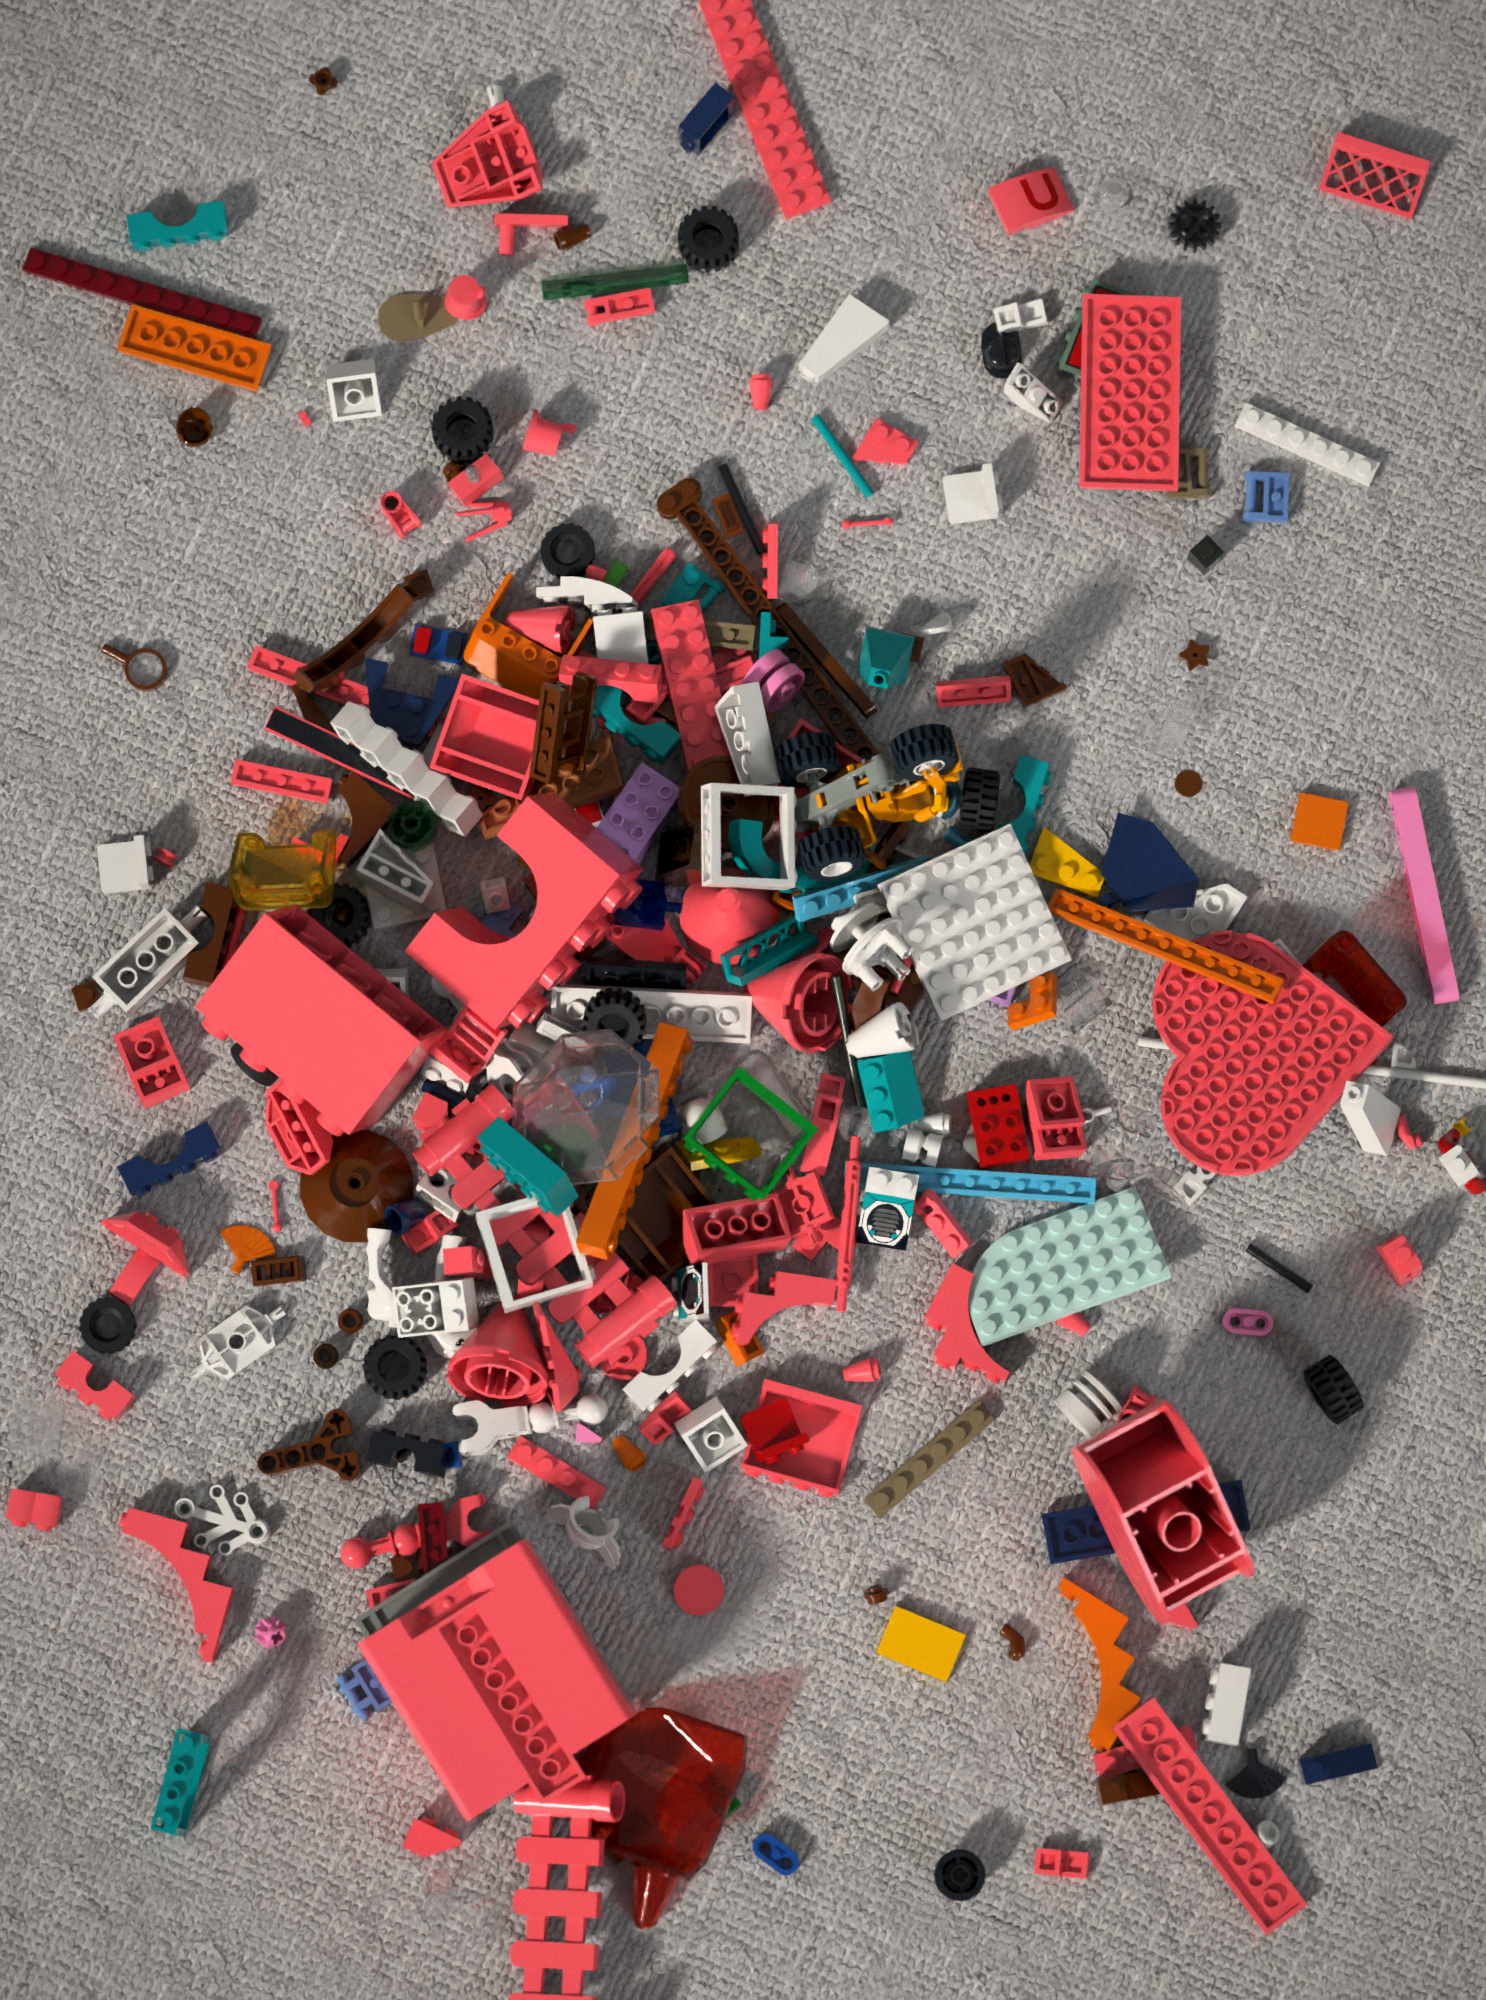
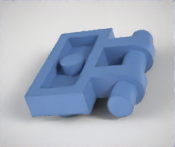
(370, 1683)

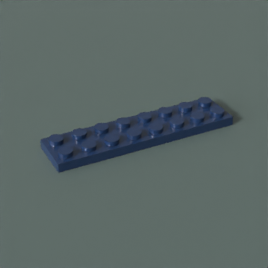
(1081, 1535)

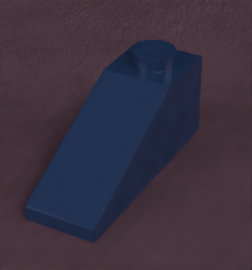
(1337, 1764)

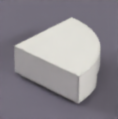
(1402, 1057)

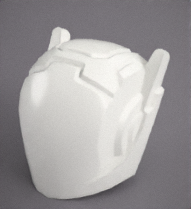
(711, 1129)

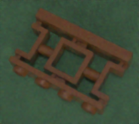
(555, 706)

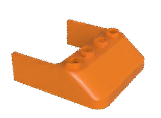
(510, 657)

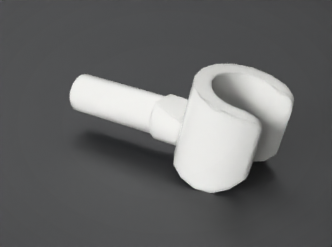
(1090, 1114)

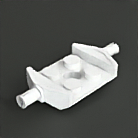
(257, 1336)

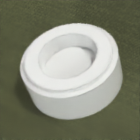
(1267, 1833)

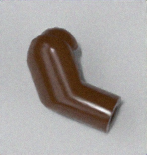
(1016, 1641)

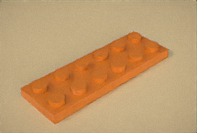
(194, 348)

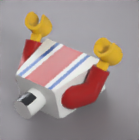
(1459, 1161)

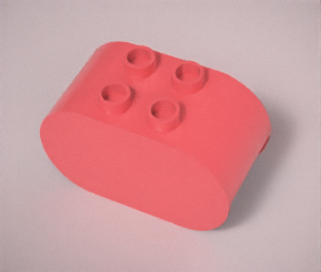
(1161, 1508)

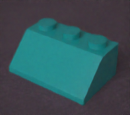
(891, 1090)

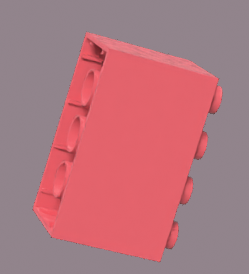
(319, 1020)

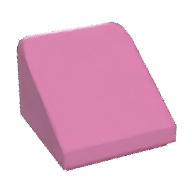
(585, 1435)

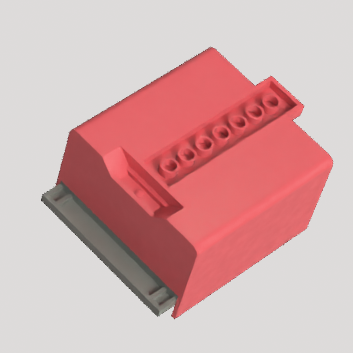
(494, 1673)

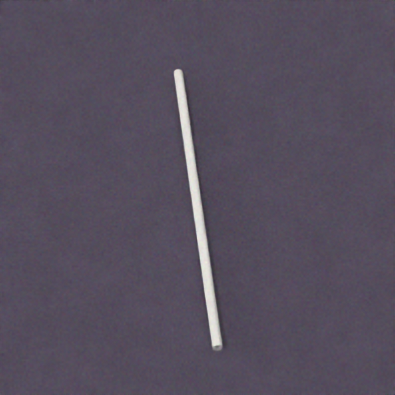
(1374, 1070)

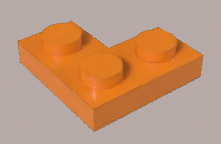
(1040, 1005)

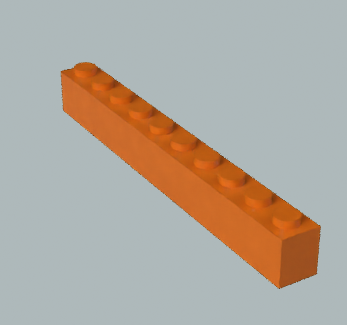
(612, 1198)

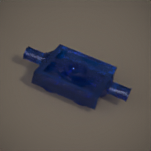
(648, 908)

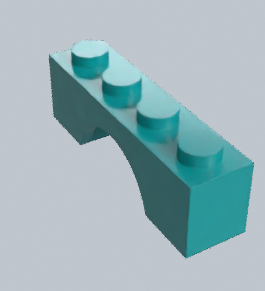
(208, 223)
(655, 739)
(1029, 778)

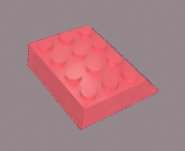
(488, 738)

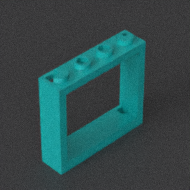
(181, 1782)

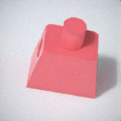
(1400, 1259)

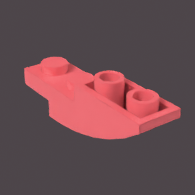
(824, 1117)

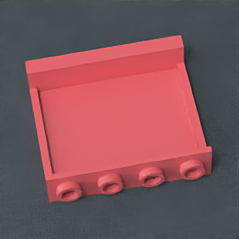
(831, 1432)

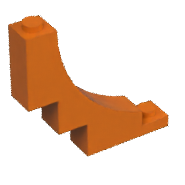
(1103, 1627)

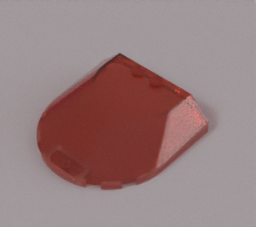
(675, 1783)

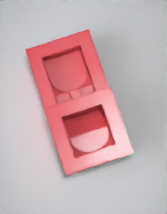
(428, 1232)
(133, 1277)
(660, 1421)
(1062, 1863)

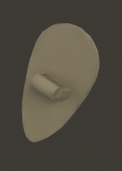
(413, 316)

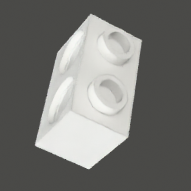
(440, 1196)

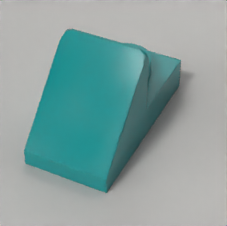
(768, 628)

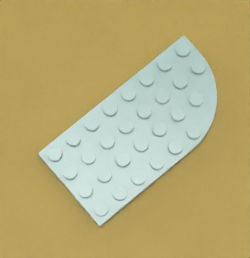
(1064, 1266)

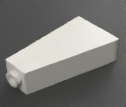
(844, 337)
(1370, 1116)

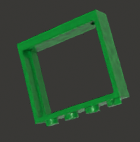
(776, 1103)

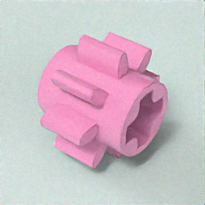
(270, 1632)

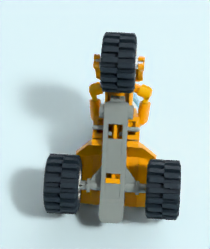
(915, 788)

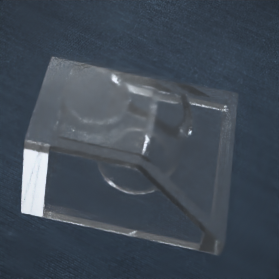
(803, 584)

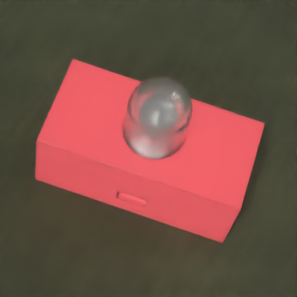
(475, 480)

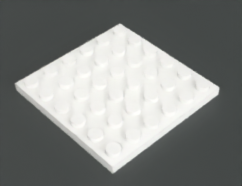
(975, 922)

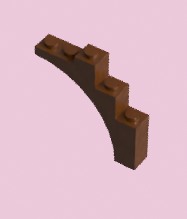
(351, 652)

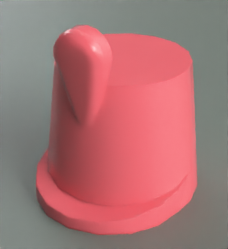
(465, 298)
(545, 435)

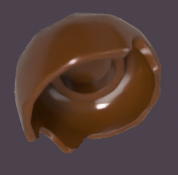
(194, 427)

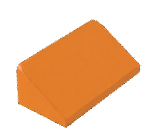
(740, 1353)

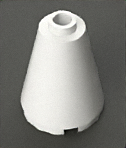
(884, 1034)

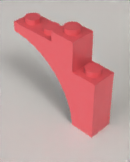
(959, 1342)

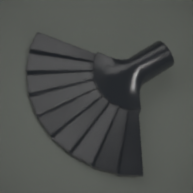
(1255, 1779)

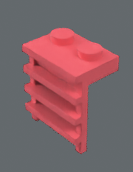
(462, 1052)

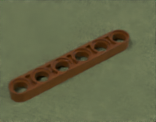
(826, 661)

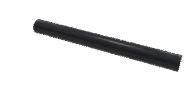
(742, 509)

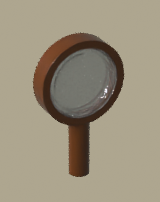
(143, 668)

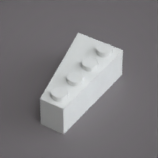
(748, 735)

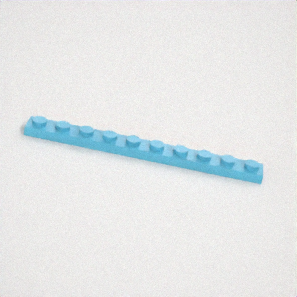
(994, 1183)

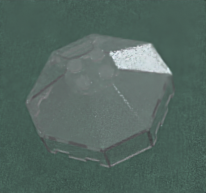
(588, 1104)

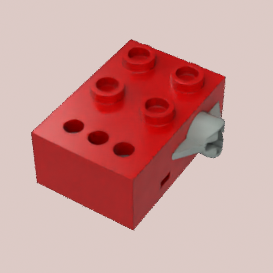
(996, 1127)

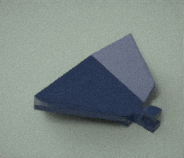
(1145, 869)

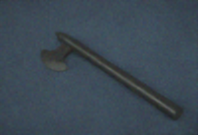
(858, 1092)

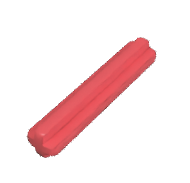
(653, 575)

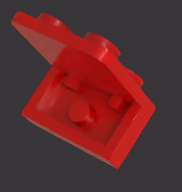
(773, 1431)

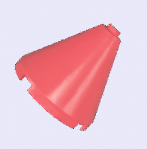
(725, 917)
(802, 1001)
(500, 1361)

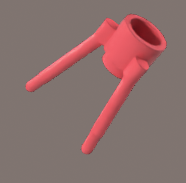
(498, 511)

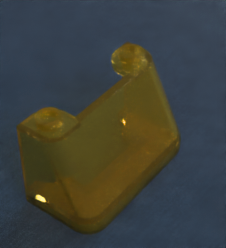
(283, 875)

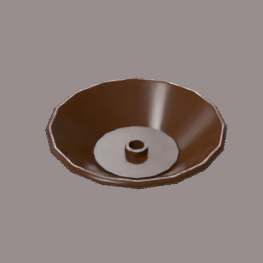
(349, 1211)

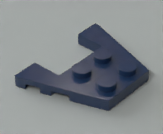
(406, 713)

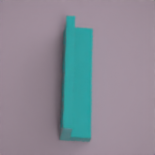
(768, 958)

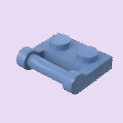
(1274, 497)

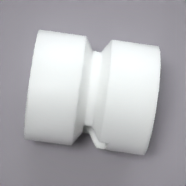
(913, 1147)

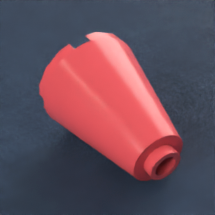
(544, 626)

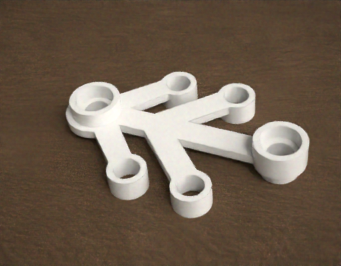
(226, 1522)

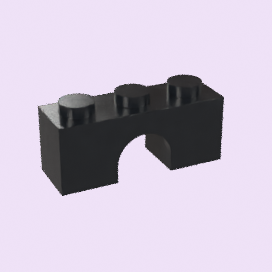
(387, 1448)

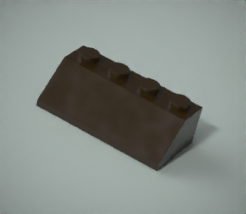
(680, 855)

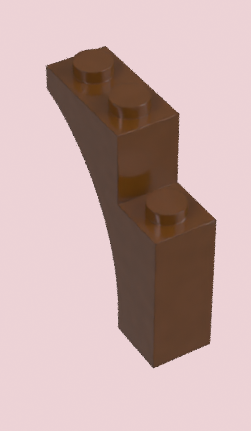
(869, 1002)

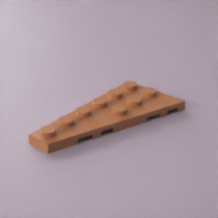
(578, 788)

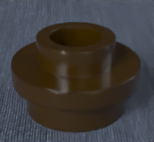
(318, 1356)

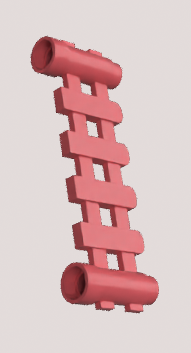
(602, 1338)
(582, 1803)

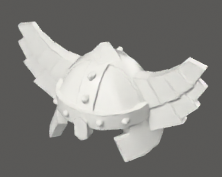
(587, 1528)

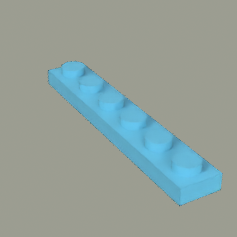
(840, 894)

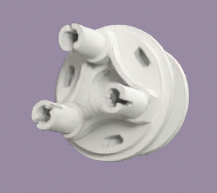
(870, 944)

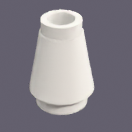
(935, 1123)

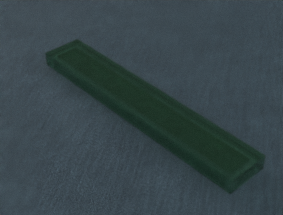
(615, 282)

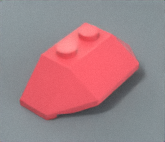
(296, 1132)
(151, 1238)

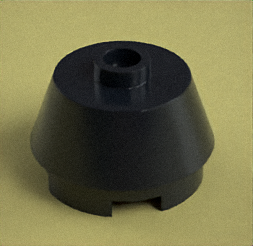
(959, 1875)

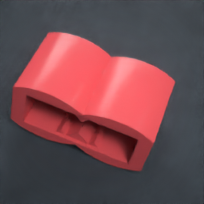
(34, 1509)

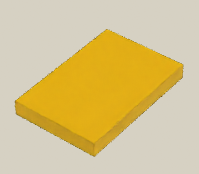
(920, 1644)

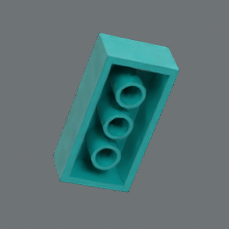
(527, 1167)

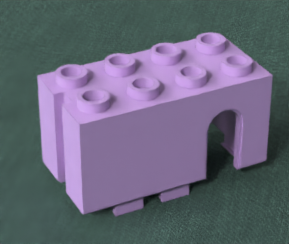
(640, 812)

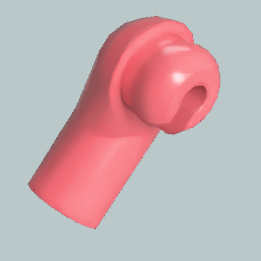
(1405, 1134)

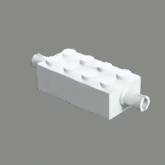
(146, 962)

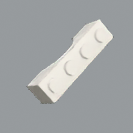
(648, 1389)

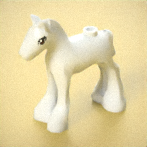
(381, 1296)

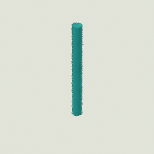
(842, 456)

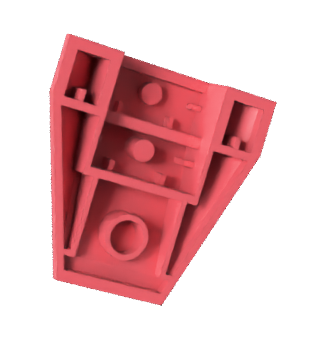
(490, 161)

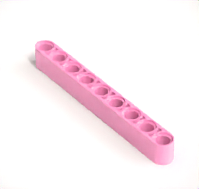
(1424, 895)

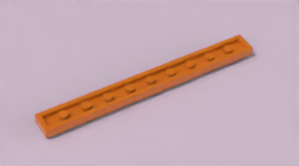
(1165, 946)

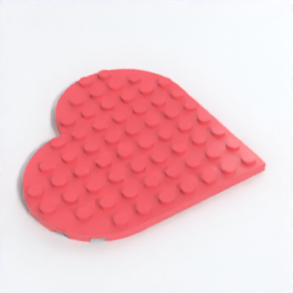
(1250, 1070)

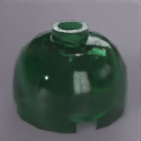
(412, 826)

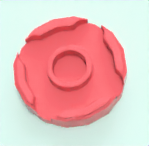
(630, 1364)
(698, 1589)

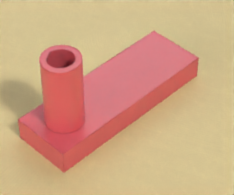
(509, 221)

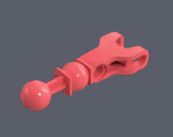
(405, 1538)

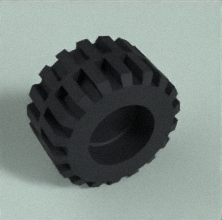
(704, 220)
(462, 410)
(979, 799)
(361, 919)
(617, 1003)
(401, 1388)
(1333, 1389)

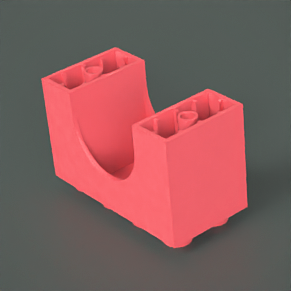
(577, 883)

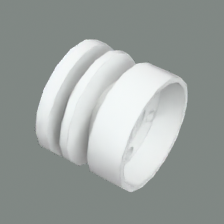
(1088, 1404)

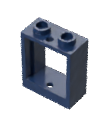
(706, 119)

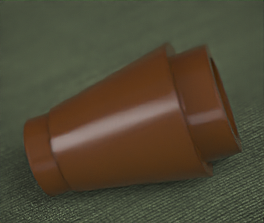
(571, 236)

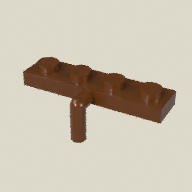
(883, 851)

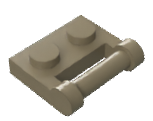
(1184, 475)

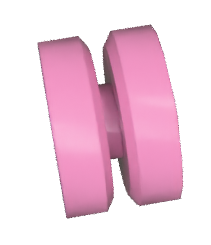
(777, 679)

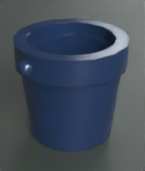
(404, 1215)

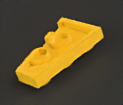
(1065, 867)
(726, 1149)

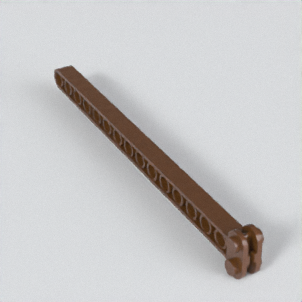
(681, 502)

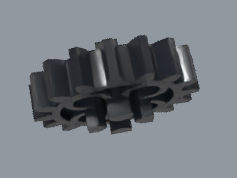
(1206, 225)

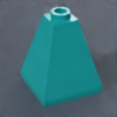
(885, 657)

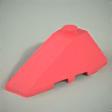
(558, 1364)

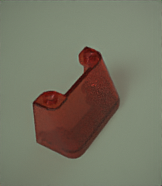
(1359, 976)

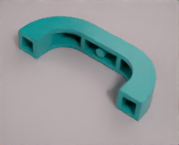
(749, 855)

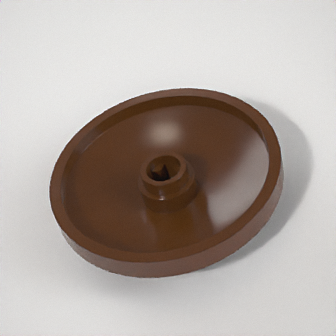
(732, 806)

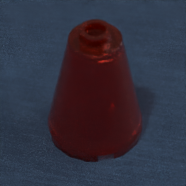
(650, 1894)

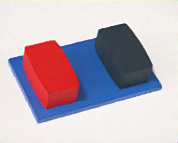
(438, 644)

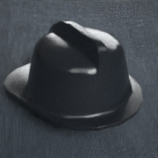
(1000, 351)

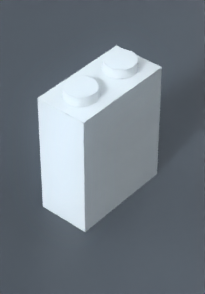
(620, 635)

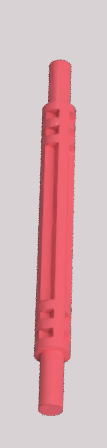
(848, 1224)

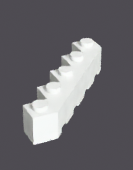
(406, 768)

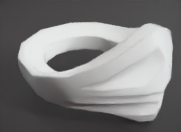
(939, 624)

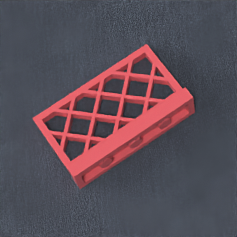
(1381, 155)

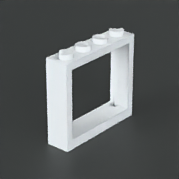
(712, 837)
(573, 1227)

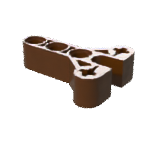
(326, 1437)

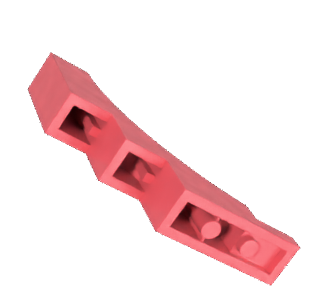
(208, 1599)

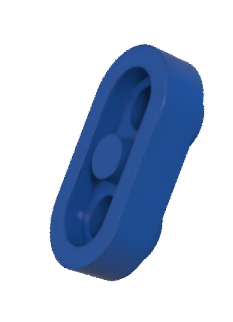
(775, 1854)

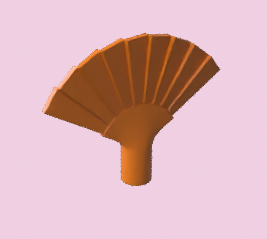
(247, 1245)

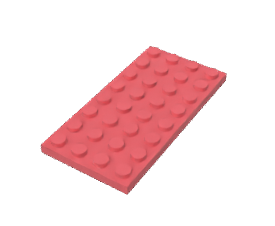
(1130, 392)

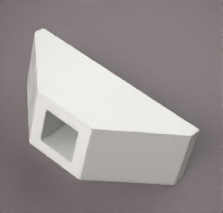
(1031, 394)

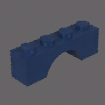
(198, 1146)

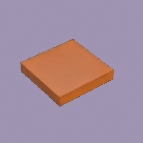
(1319, 821)

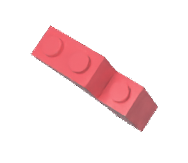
(785, 1291)

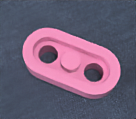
(1247, 1322)

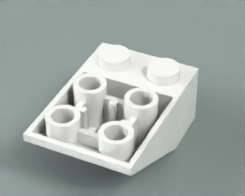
(435, 1307)

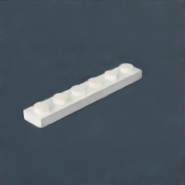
(1307, 444)

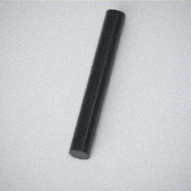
(1279, 1268)

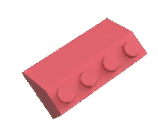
(734, 1230)

